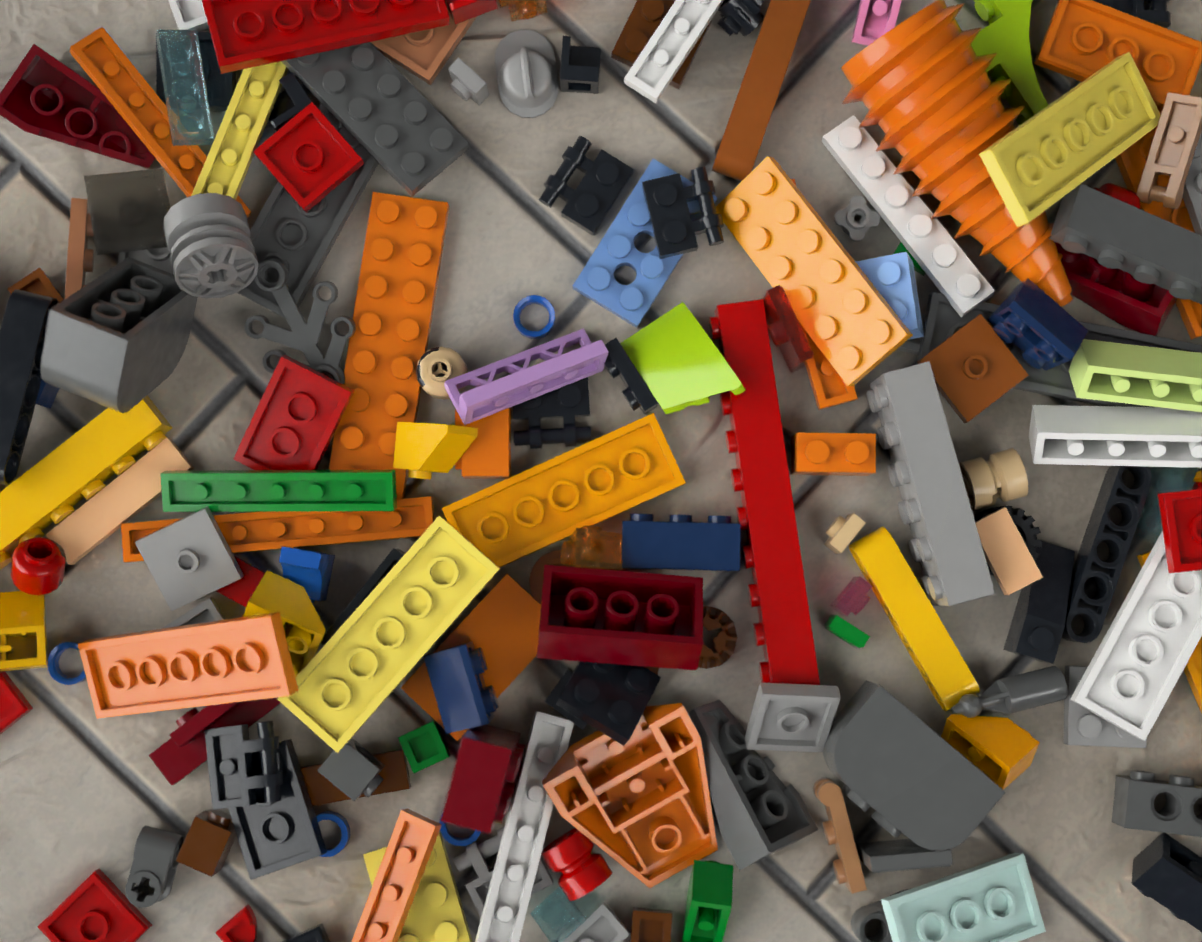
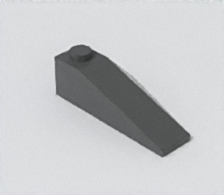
(749, 801)

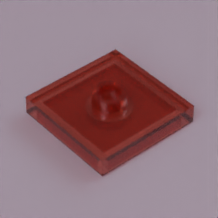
(786, 329)

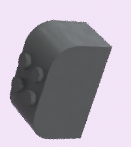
(118, 335)
(906, 772)

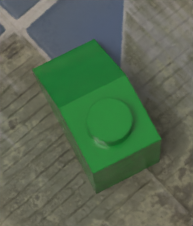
(708, 902)

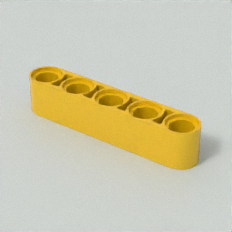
(913, 618)

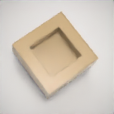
(843, 532)

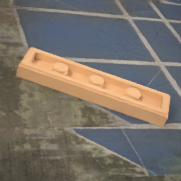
(117, 502)

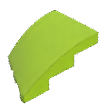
(680, 361)

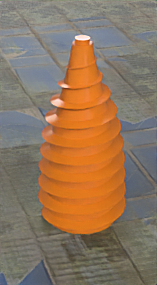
(939, 116)

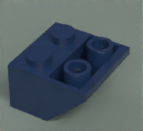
(1037, 326)
(460, 687)

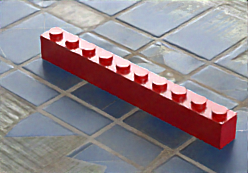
(766, 497)

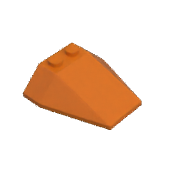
(640, 799)

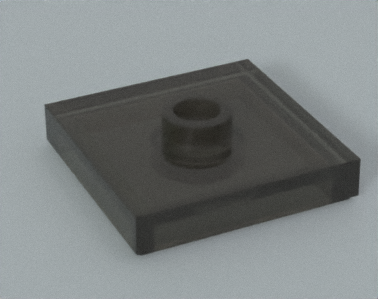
(128, 210)

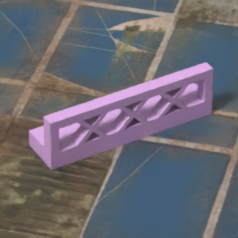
(526, 382)

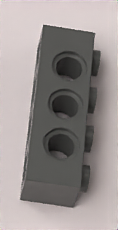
(1135, 804)

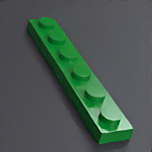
(279, 490)

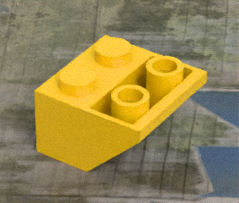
(299, 618)
(22, 631)

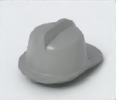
(526, 73)

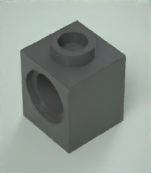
(353, 770)

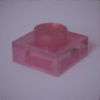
(852, 597)

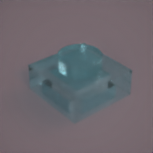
(558, 916)

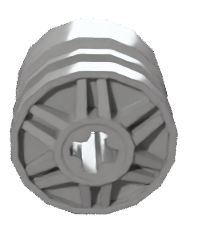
(210, 245)

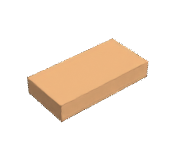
(1006, 552)

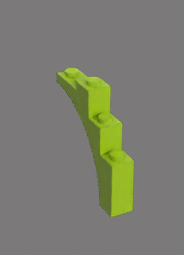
(1010, 40)

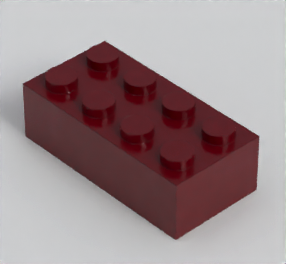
(621, 617)
(483, 778)

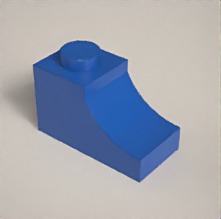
(308, 569)

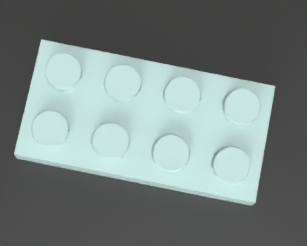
(970, 906)

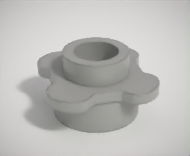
(846, 220)

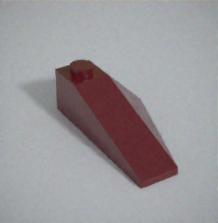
(65, 107)
(1117, 293)

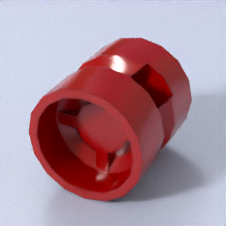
(579, 867)

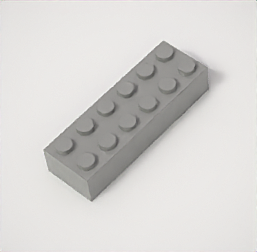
(930, 486)

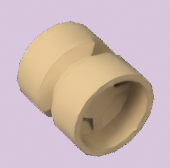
(998, 477)

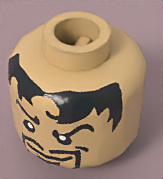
(428, 376)

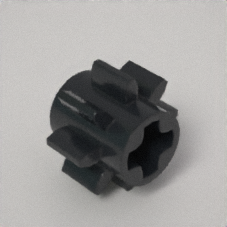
(740, 16)

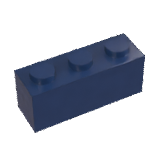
(681, 543)

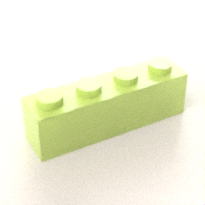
(1137, 375)

